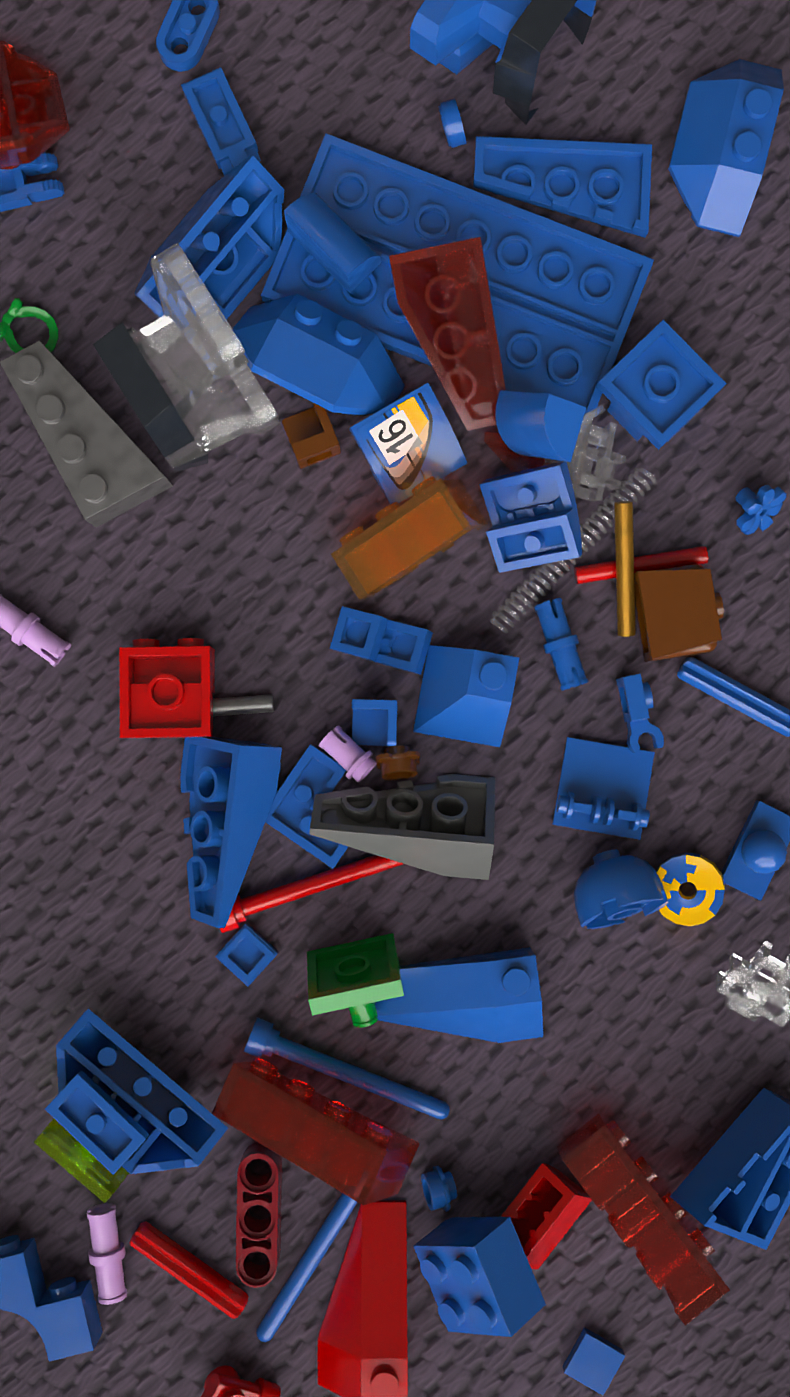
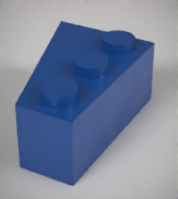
(746, 1174)

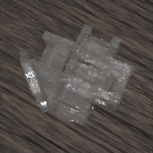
(583, 458)
(765, 994)

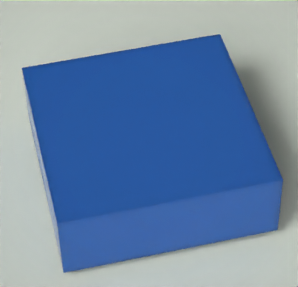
(247, 954)
(593, 1361)

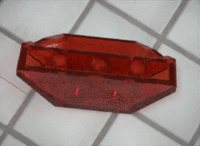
(30, 108)

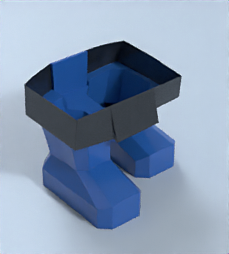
(463, 29)

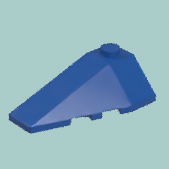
(228, 803)
(471, 996)

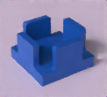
(659, 386)

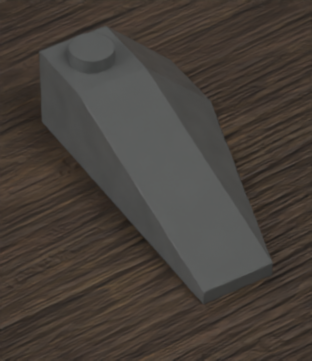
(426, 826)

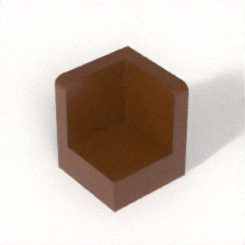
(311, 436)

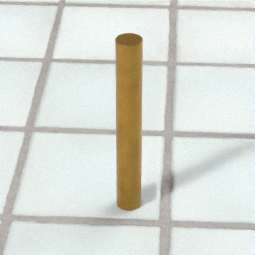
(625, 568)

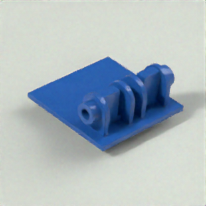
(603, 788)

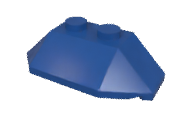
(725, 142)
(227, 236)
(319, 355)
(176, 1123)

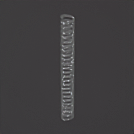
(531, 582)

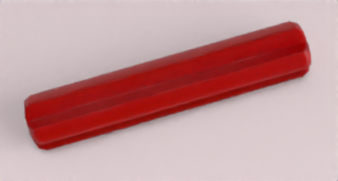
(189, 1270)

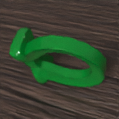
(18, 309)

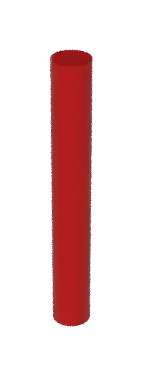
(651, 562)

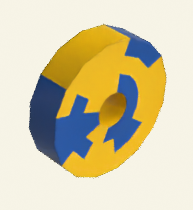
(708, 882)

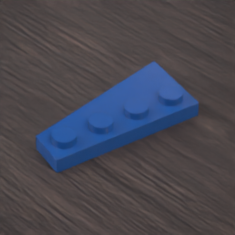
(576, 178)

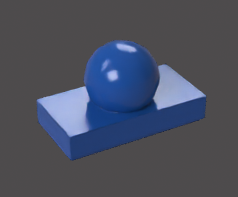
(758, 851)

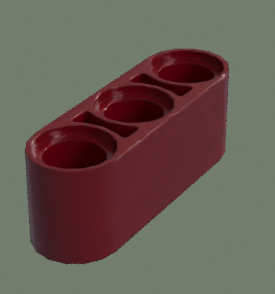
(253, 1233)

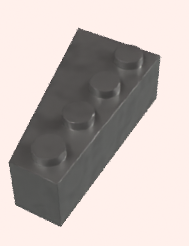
(88, 448)

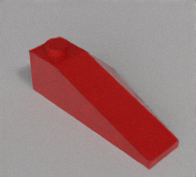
(366, 1319)

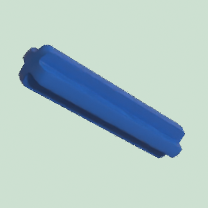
(735, 695)

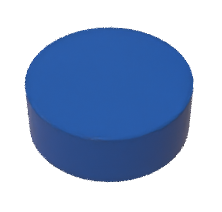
(452, 123)

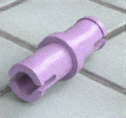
(28, 631)
(106, 1253)

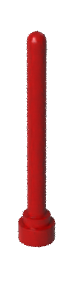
(305, 887)

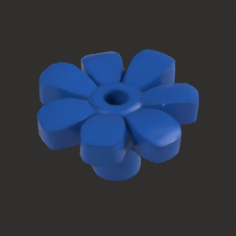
(759, 507)

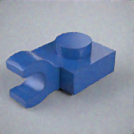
(635, 702)

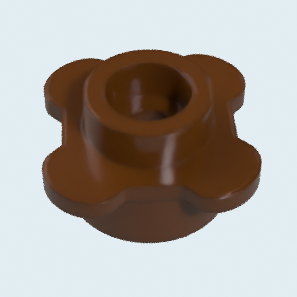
(398, 763)

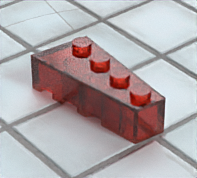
(315, 1132)

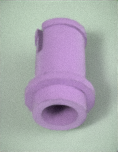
(348, 754)

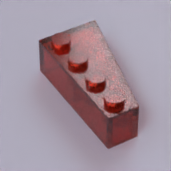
(644, 1216)

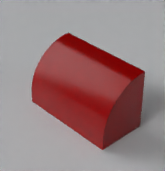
(545, 1212)

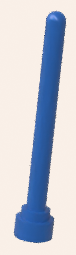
(267, 1041)
(305, 1268)

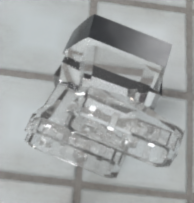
(186, 370)

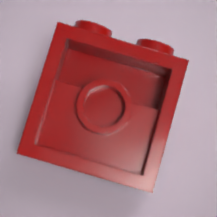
(166, 689)

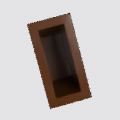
(677, 612)

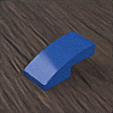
(381, 640)

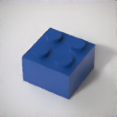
(479, 1276)

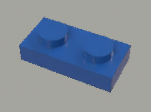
(97, 1122)

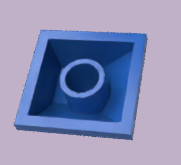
(466, 694)

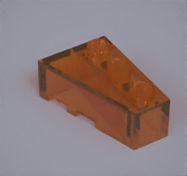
(407, 535)

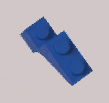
(62, 1315)

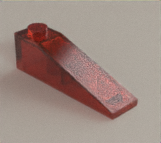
(452, 316)

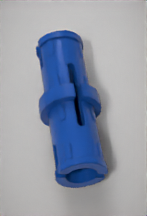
(561, 644)

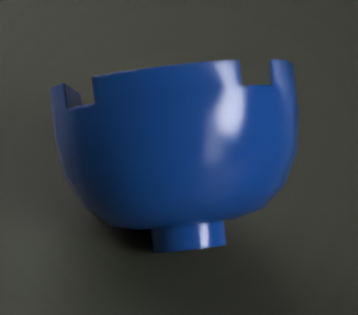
(617, 889)

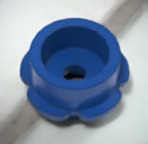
(438, 1189)

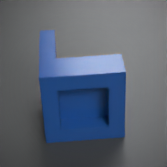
(374, 722)

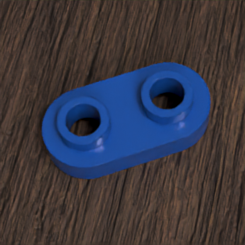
(188, 29)

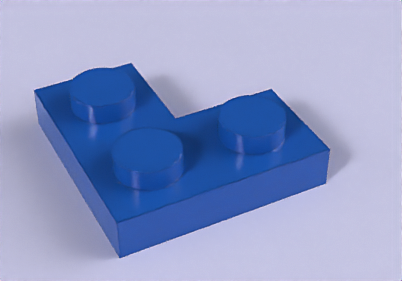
(295, 799)

